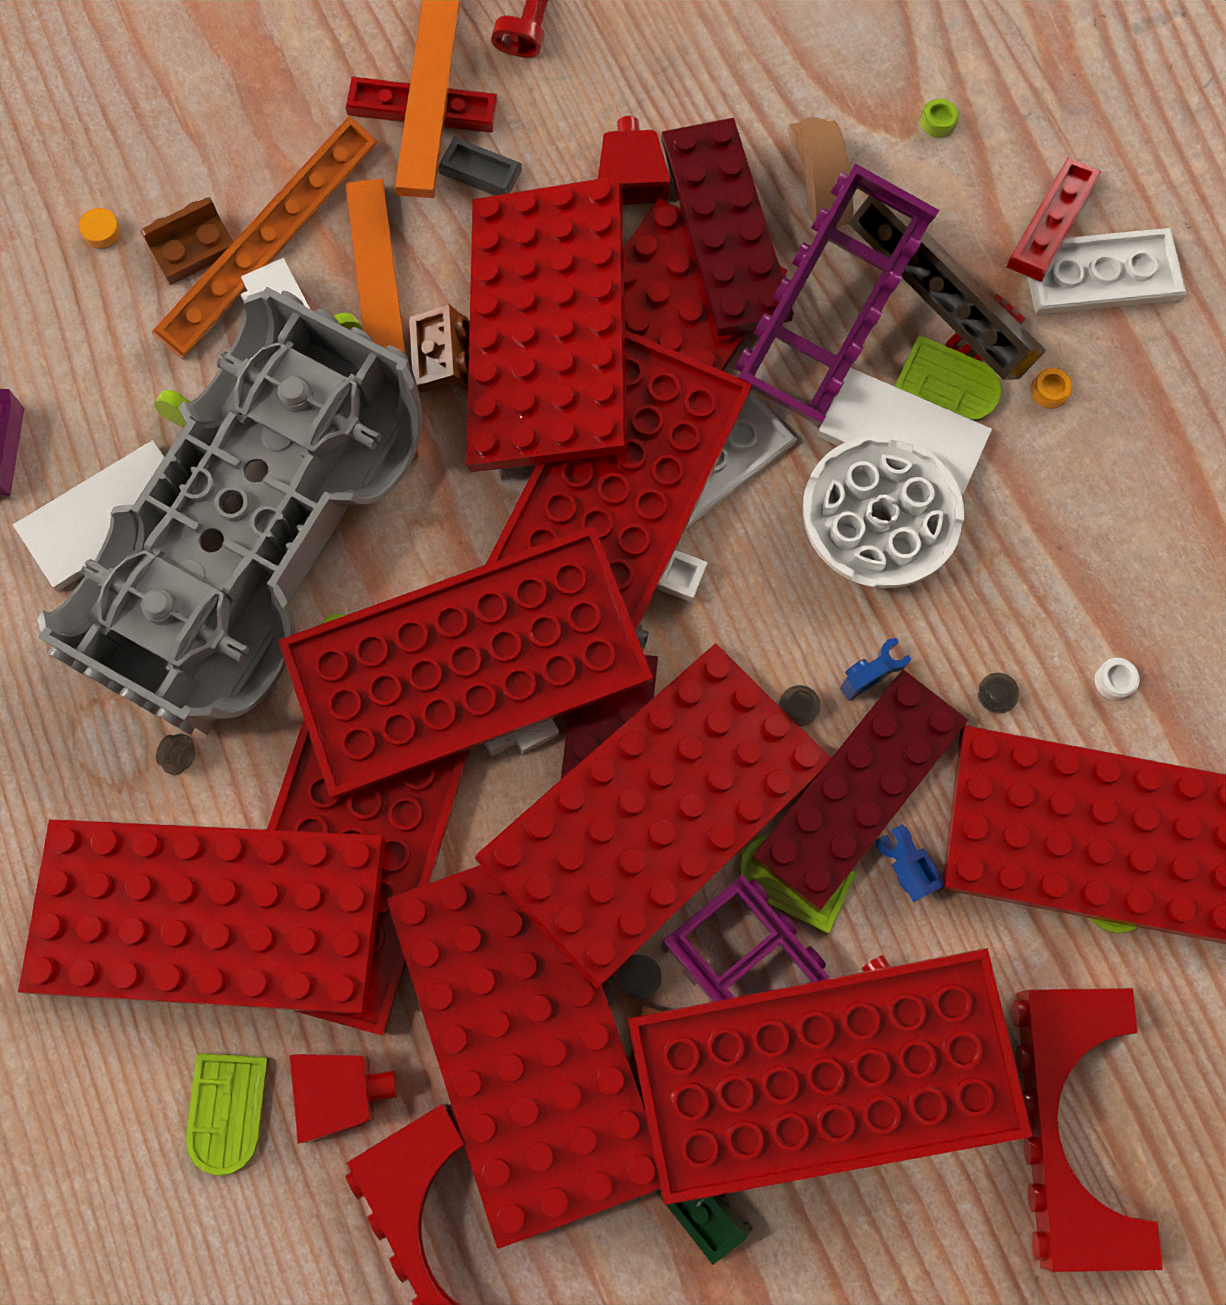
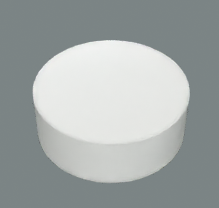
(1117, 679)

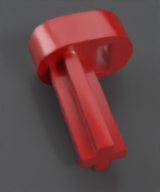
(521, 35)

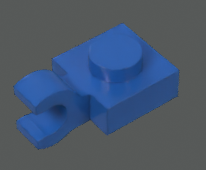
(866, 675)
(913, 866)

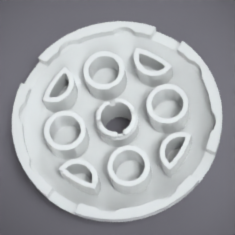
(888, 477)

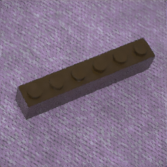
(952, 293)

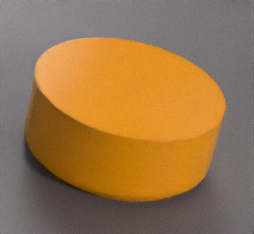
(99, 228)
(1051, 388)

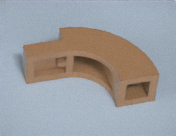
(823, 160)

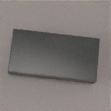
(479, 167)

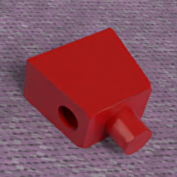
(637, 160)
(335, 1093)

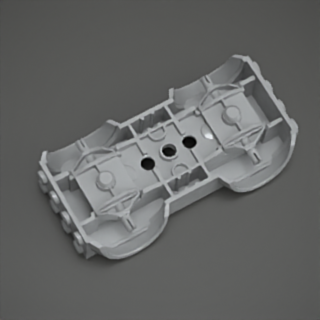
(200, 628)

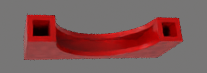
(396, 1183)
(1072, 1225)

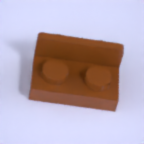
(187, 239)
(439, 348)

